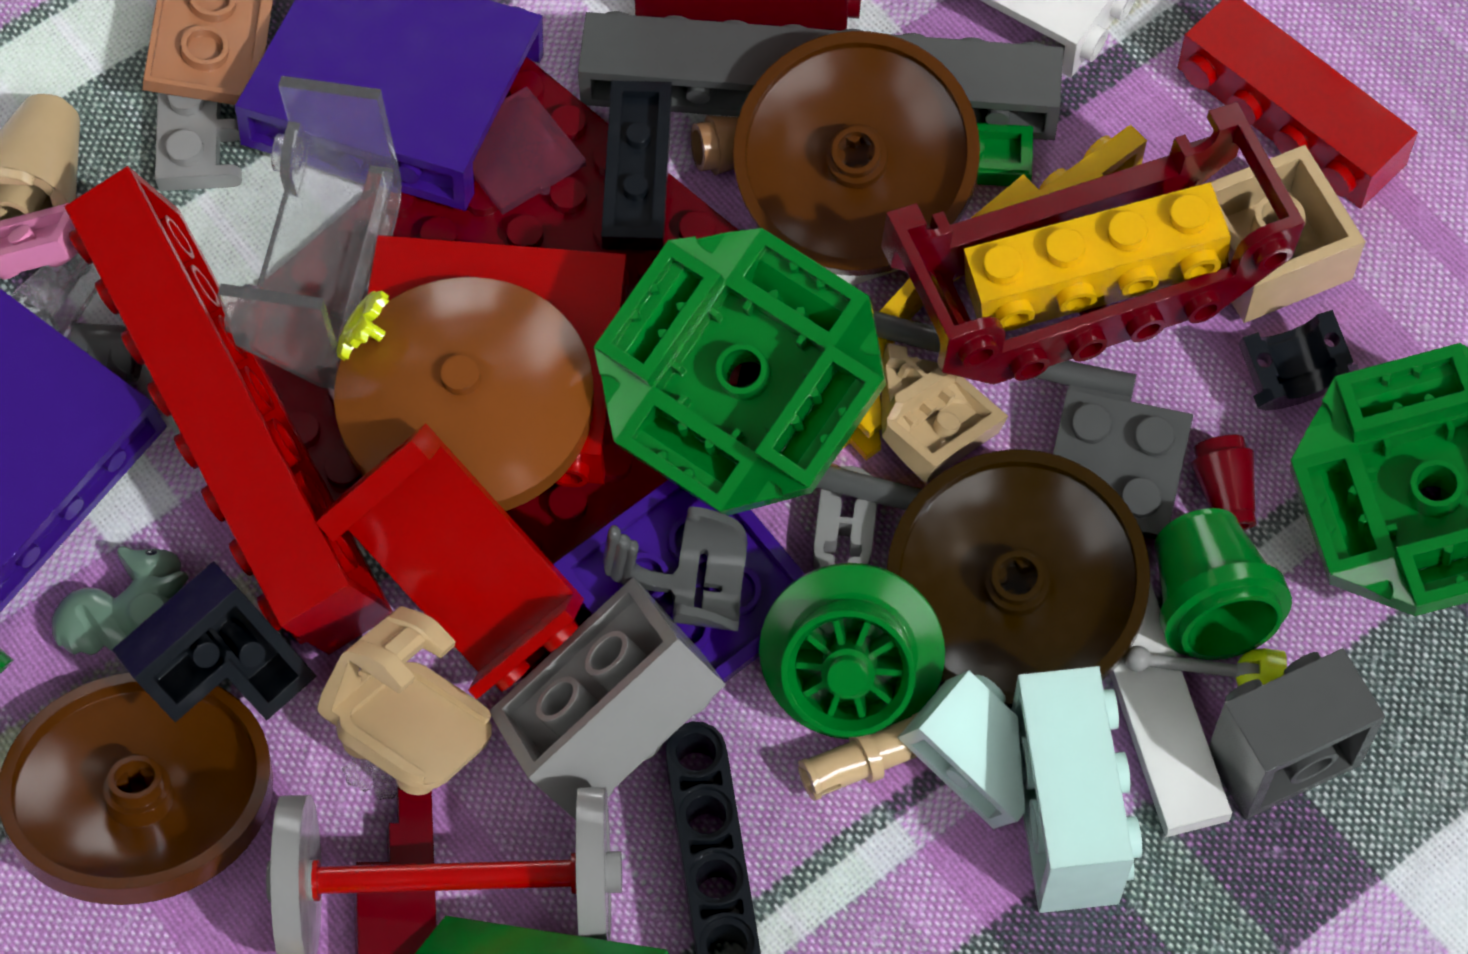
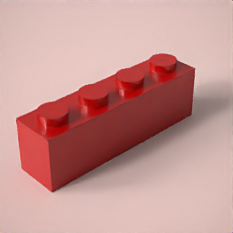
(1296, 99)

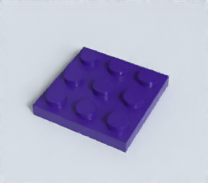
(658, 528)

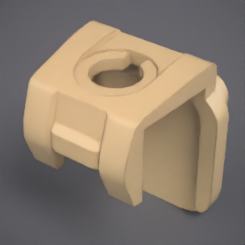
(401, 710)

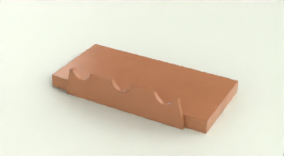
(206, 47)

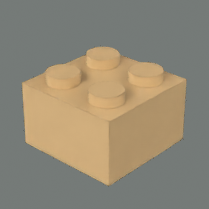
(1326, 248)

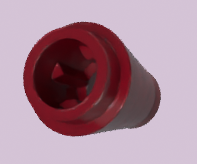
(1227, 476)

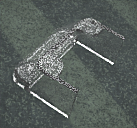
(335, 202)

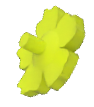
(360, 324)

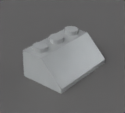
(605, 698)

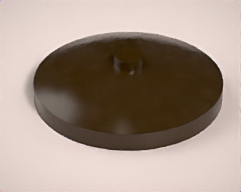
(1025, 566)

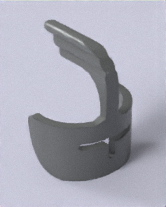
(704, 533)

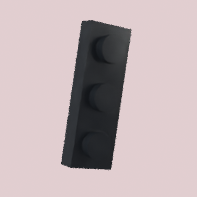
(637, 165)

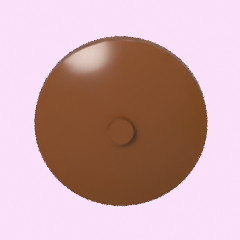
(485, 371)

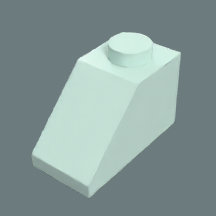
(972, 746)

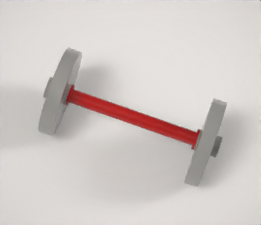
(298, 879)

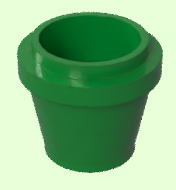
(1216, 587)

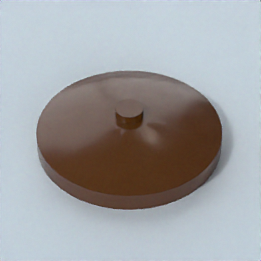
(846, 137)
(128, 803)

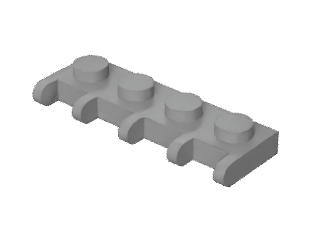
(190, 145)

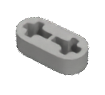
(830, 525)

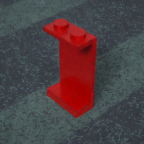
(458, 558)

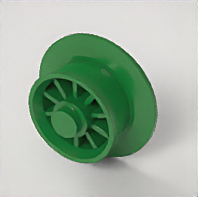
(851, 650)

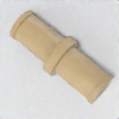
(857, 760)

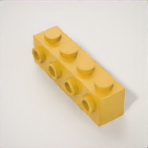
(1098, 258)

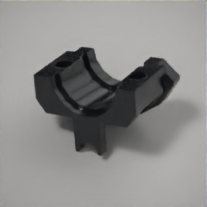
(1297, 362)

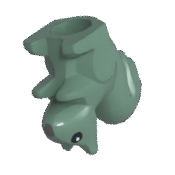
(95, 619)

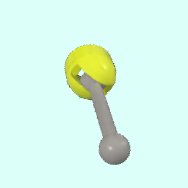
(1256, 664)

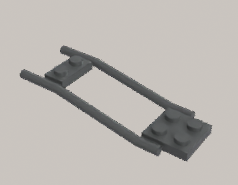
(1122, 441)

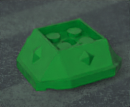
(701, 316)
(1362, 475)

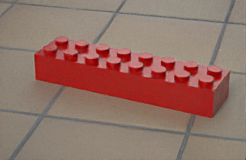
(225, 414)

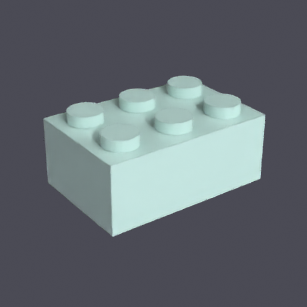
(1074, 790)

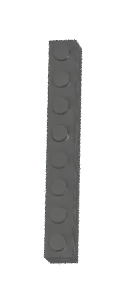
(720, 63)

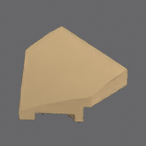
(932, 415)

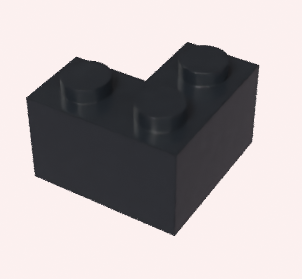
(209, 636)

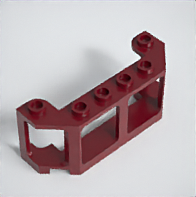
(978, 346)

